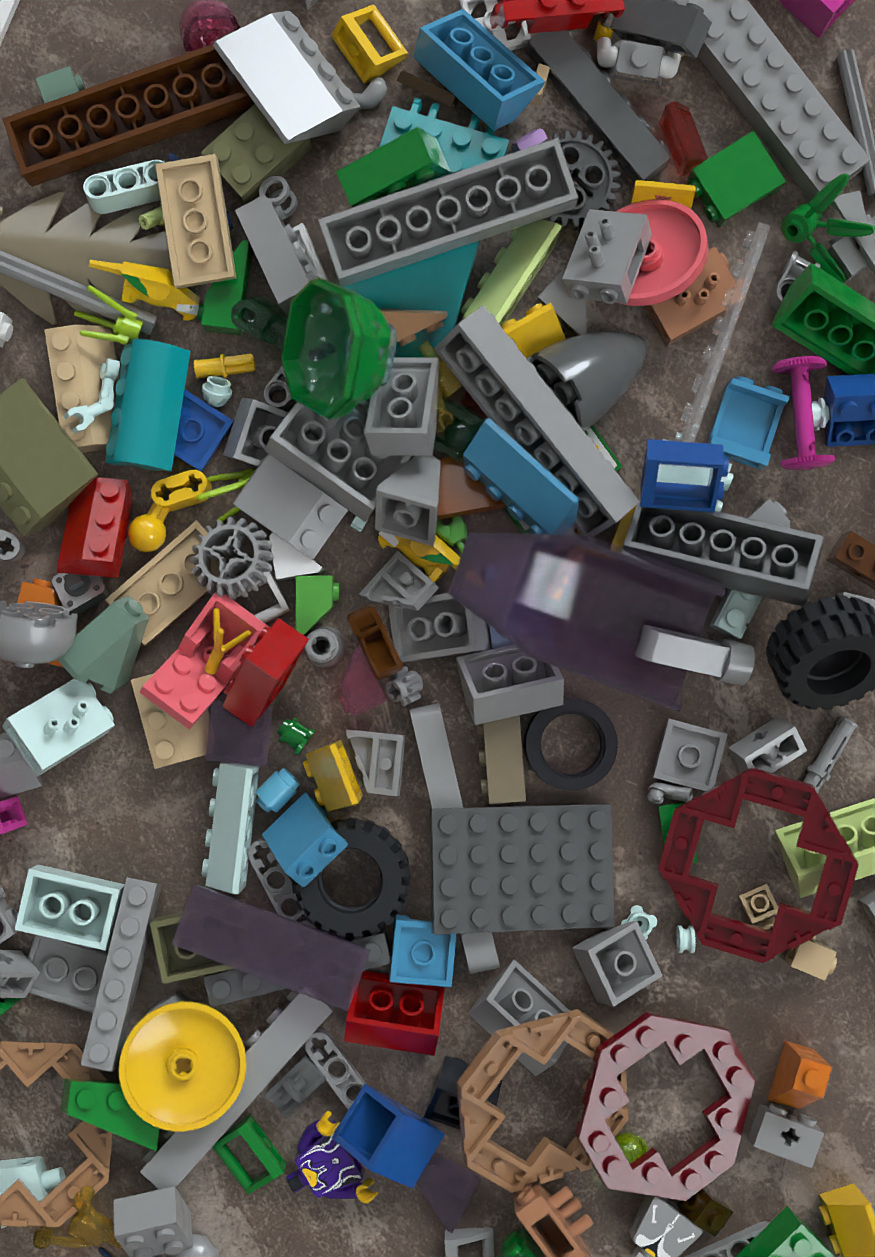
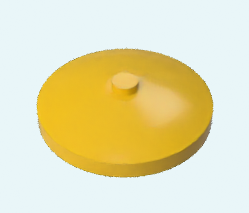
(182, 1066)

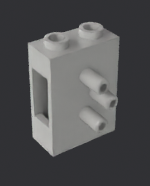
(607, 256)

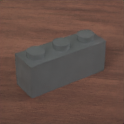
(663, 24)

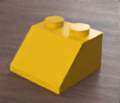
(850, 1221)

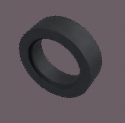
(601, 765)

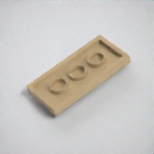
(196, 221)
(167, 584)

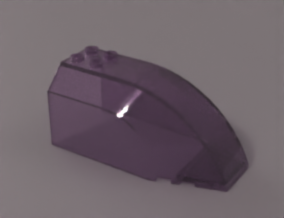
(583, 605)

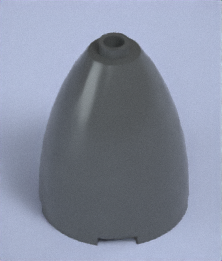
(591, 371)

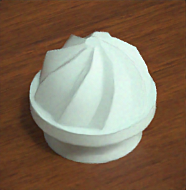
(216, 391)

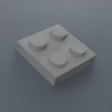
(689, 755)

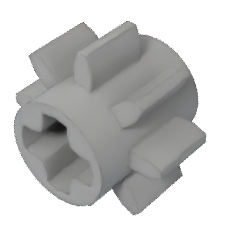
(404, 686)

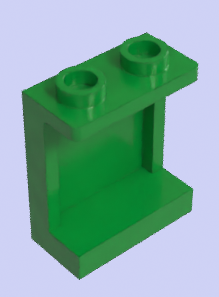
(735, 179)

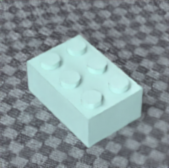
(69, 907)

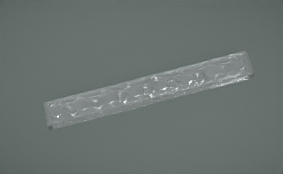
(723, 329)

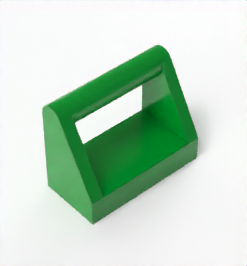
(261, 1146)

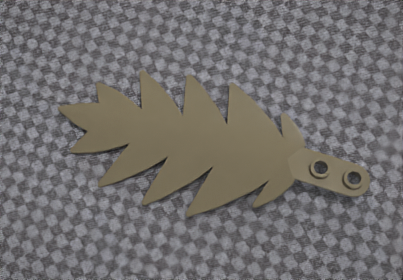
(71, 246)

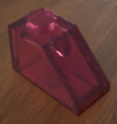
(360, 687)

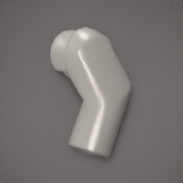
(372, 94)
(659, 791)

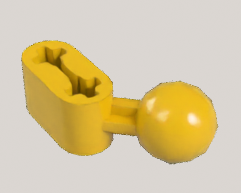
(148, 530)

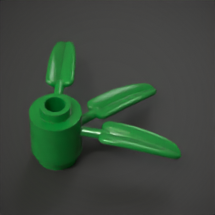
(807, 219)

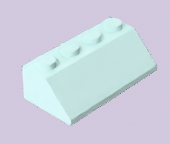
(232, 826)

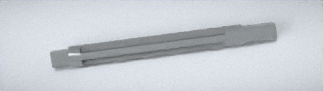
(69, 290)

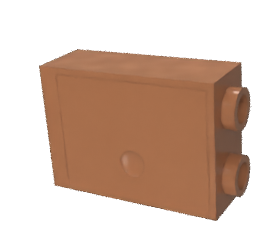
(696, 304)
(550, 1223)

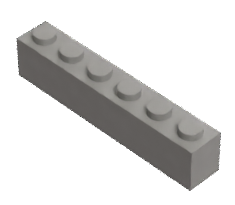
(121, 975)

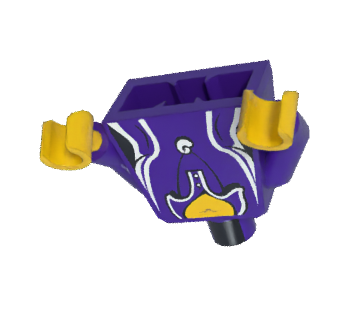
(328, 1166)

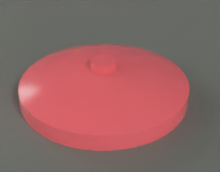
(673, 254)

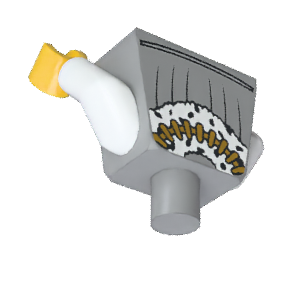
(634, 60)

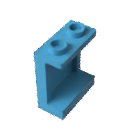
(747, 421)
(304, 840)

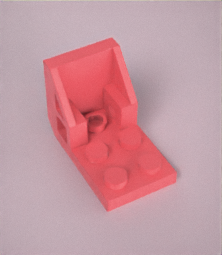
(181, 682)

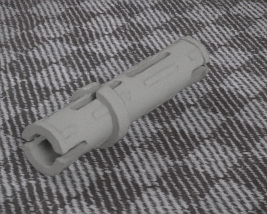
(830, 752)

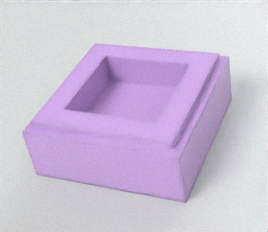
(530, 139)

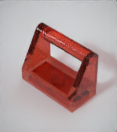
(682, 137)

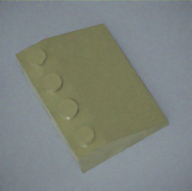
(37, 461)

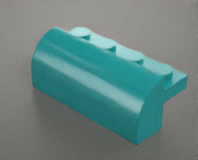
(147, 405)

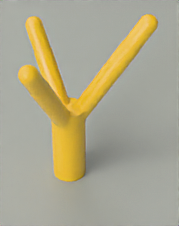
(219, 649)

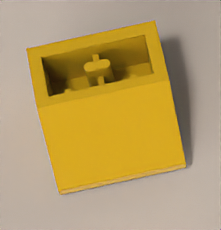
(535, 330)

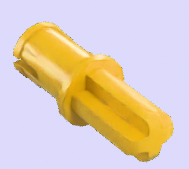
(224, 366)

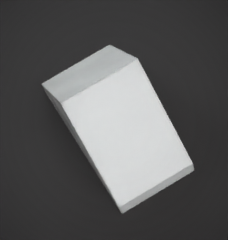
(290, 561)

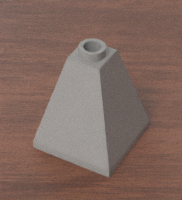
(410, 501)

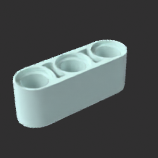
(114, 183)

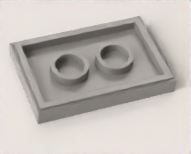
(67, 972)

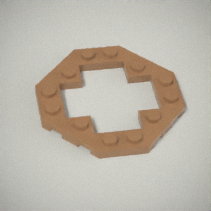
(481, 1118)
(18, 1203)

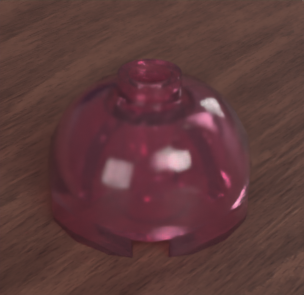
(205, 23)

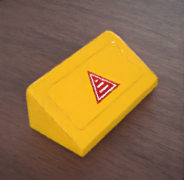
(653, 190)

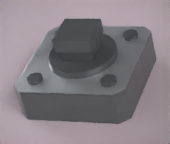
(80, 591)

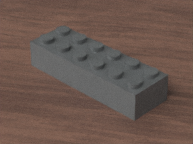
(730, 549)

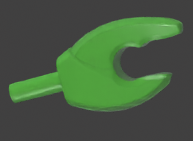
(453, 533)

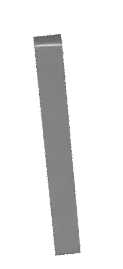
(445, 793)

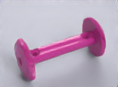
(803, 414)

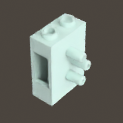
(58, 725)

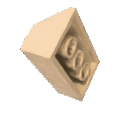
(77, 382)

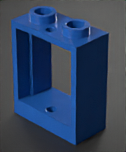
(677, 495)

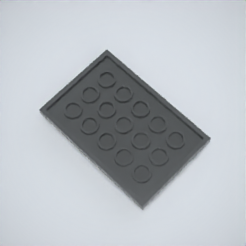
(521, 868)

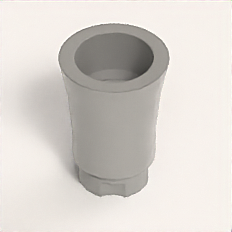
(333, 653)

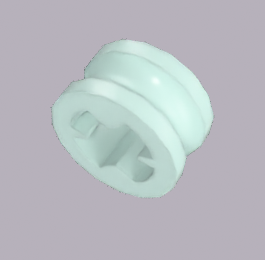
(685, 939)

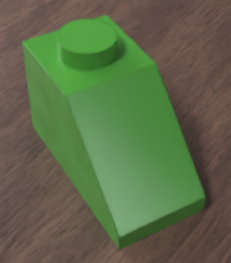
(314, 600)

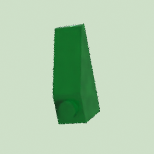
(223, 295)

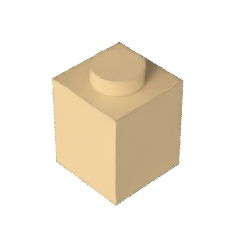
(812, 959)

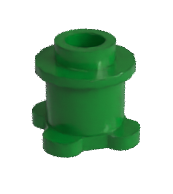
(295, 734)

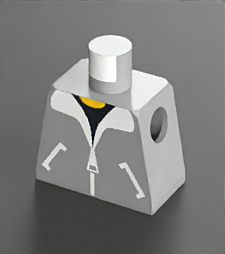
(661, 1229)

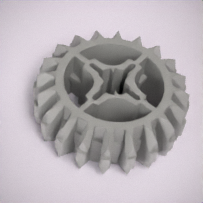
(236, 536)

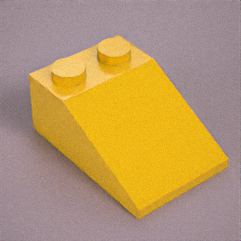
(333, 776)

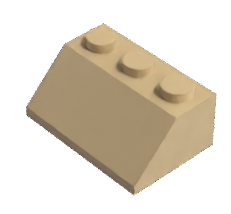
(166, 737)

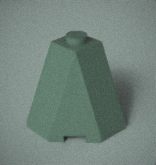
(108, 646)

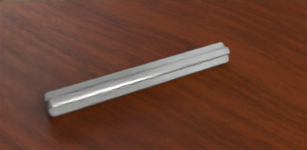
(858, 112)

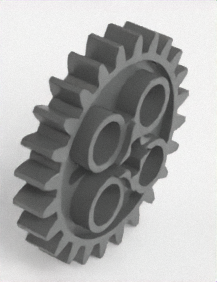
(589, 160)

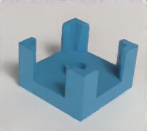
(420, 955)

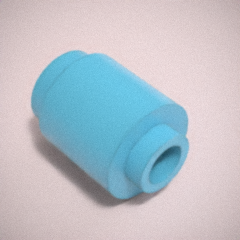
(277, 790)

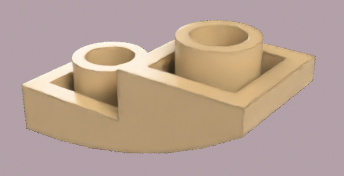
(760, 907)

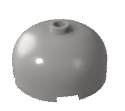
(35, 632)

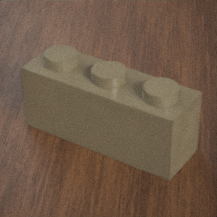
(502, 760)

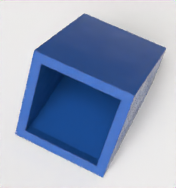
(388, 1136)

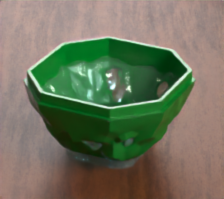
(335, 348)

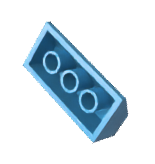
(477, 68)
(519, 481)

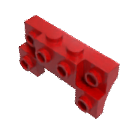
(553, 14)

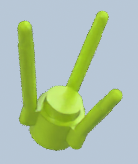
(124, 328)
(243, 477)

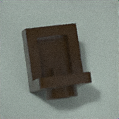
(706, 1212)

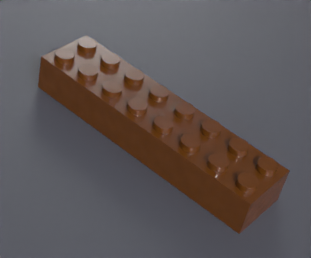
(124, 115)

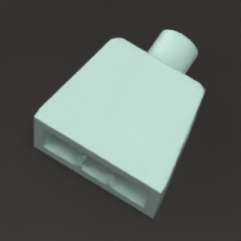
(32, 1173)

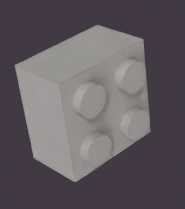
(153, 1223)

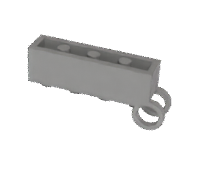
(274, 241)

